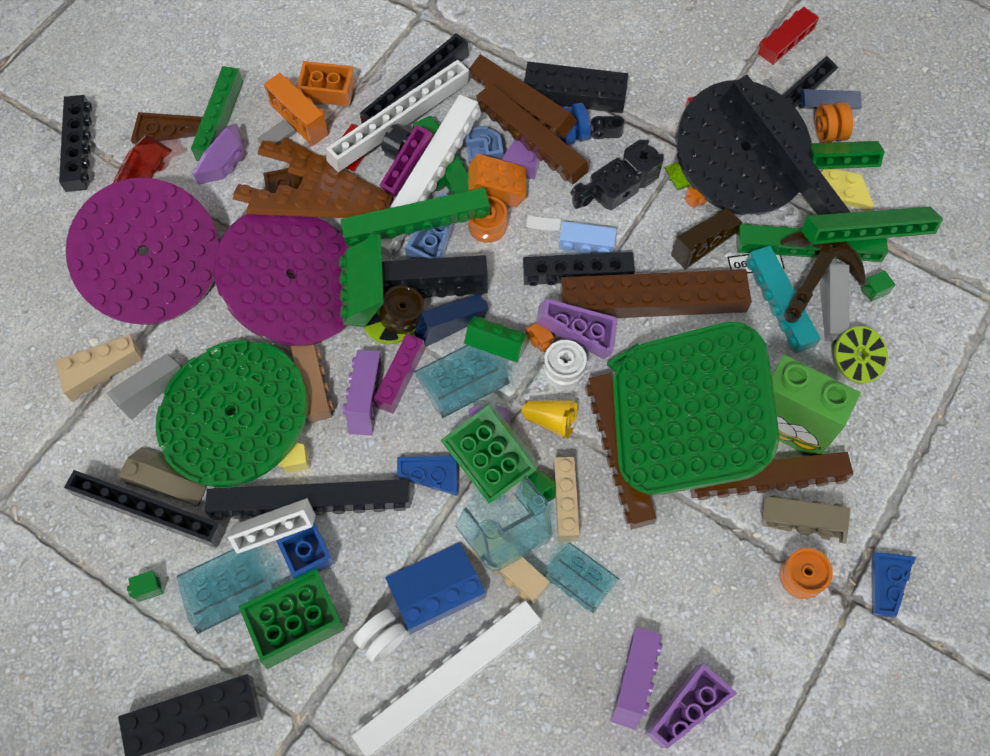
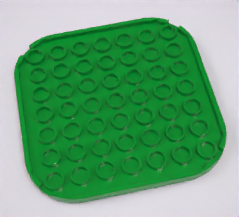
(695, 410)

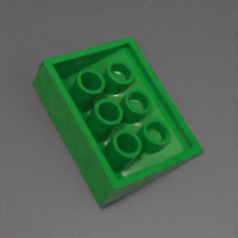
(361, 282)
(490, 452)
(291, 618)

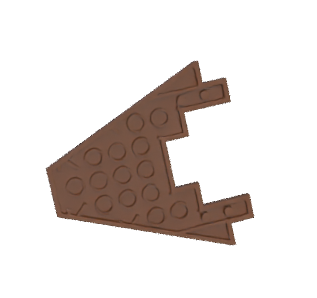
(321, 191)

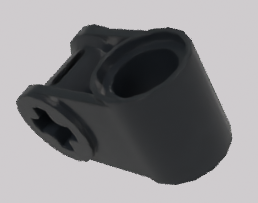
(609, 127)

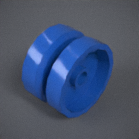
(581, 129)

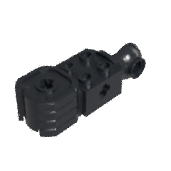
(620, 178)

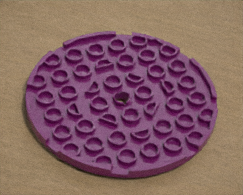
(107, 260)
(254, 280)

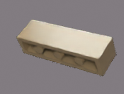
(566, 499)
(524, 579)

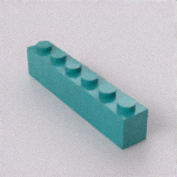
(779, 294)

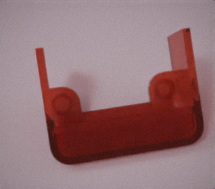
(143, 159)

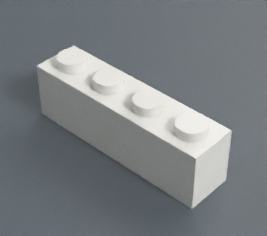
(271, 526)

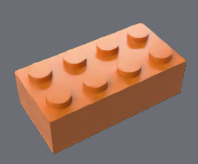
(296, 109)

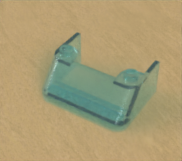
(504, 546)

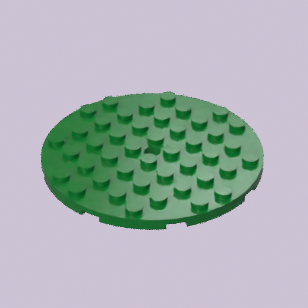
(236, 448)

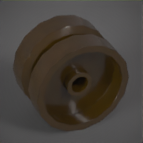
(401, 309)

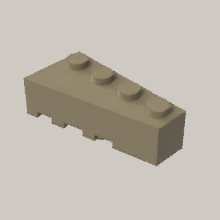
(807, 517)

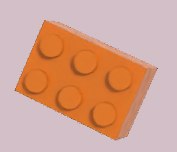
(327, 83)
(499, 178)

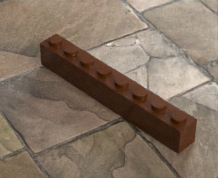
(536, 104)
(532, 134)
(786, 473)
(637, 505)

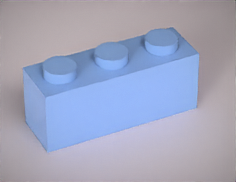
(587, 238)

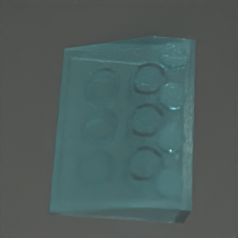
(461, 378)
(221, 585)

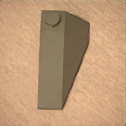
(153, 473)

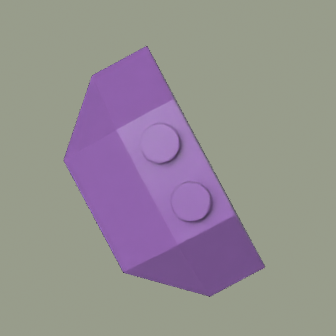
(220, 156)

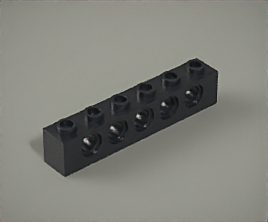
(75, 143)
(568, 263)

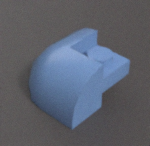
(484, 142)

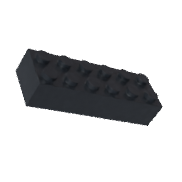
(570, 85)
(438, 275)
(190, 717)

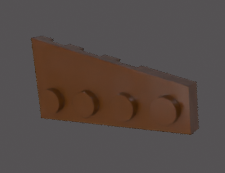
(164, 126)

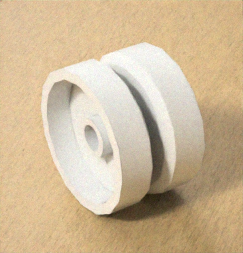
(564, 364)
(380, 636)

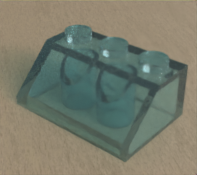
(580, 577)

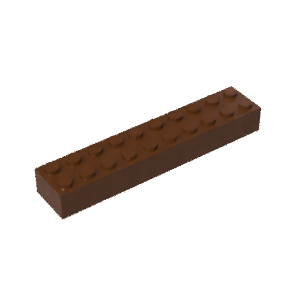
(660, 293)

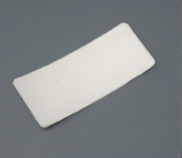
(540, 223)

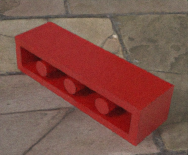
(788, 35)

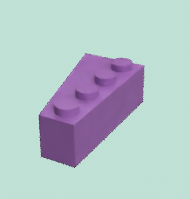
(585, 327)
(637, 678)
(689, 706)

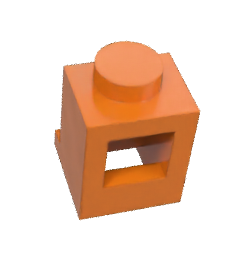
(694, 198)
(539, 337)

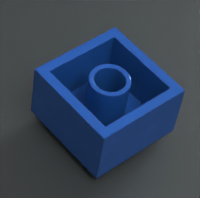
(305, 551)

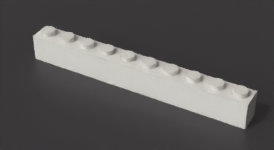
(401, 112)
(435, 160)
(445, 680)

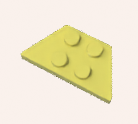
(849, 188)

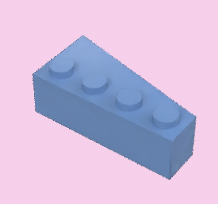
(429, 243)

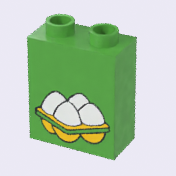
(810, 406)

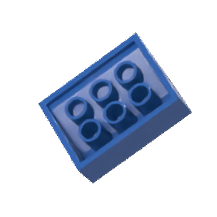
(435, 588)

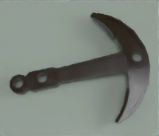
(840, 250)

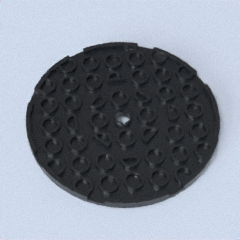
(718, 167)

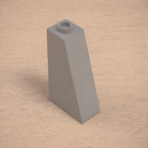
(835, 301)
(144, 386)

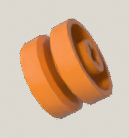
(833, 122)
(491, 227)
(817, 576)

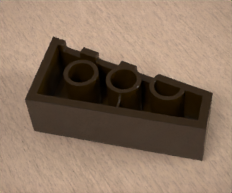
(704, 237)

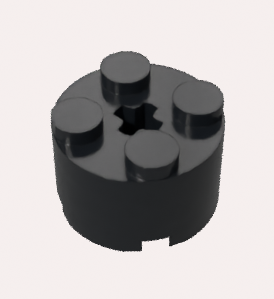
(394, 141)

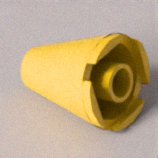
(552, 415)

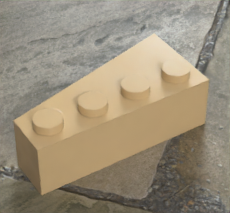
(97, 364)

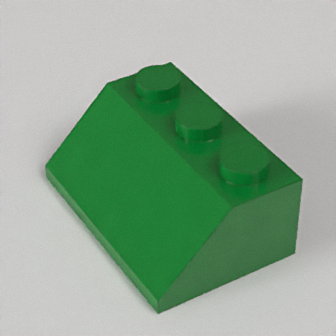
(496, 339)

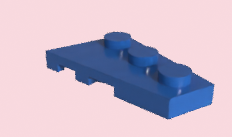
(430, 471)
(889, 580)

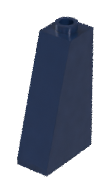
(449, 319)

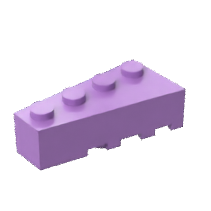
(521, 156)
(362, 390)

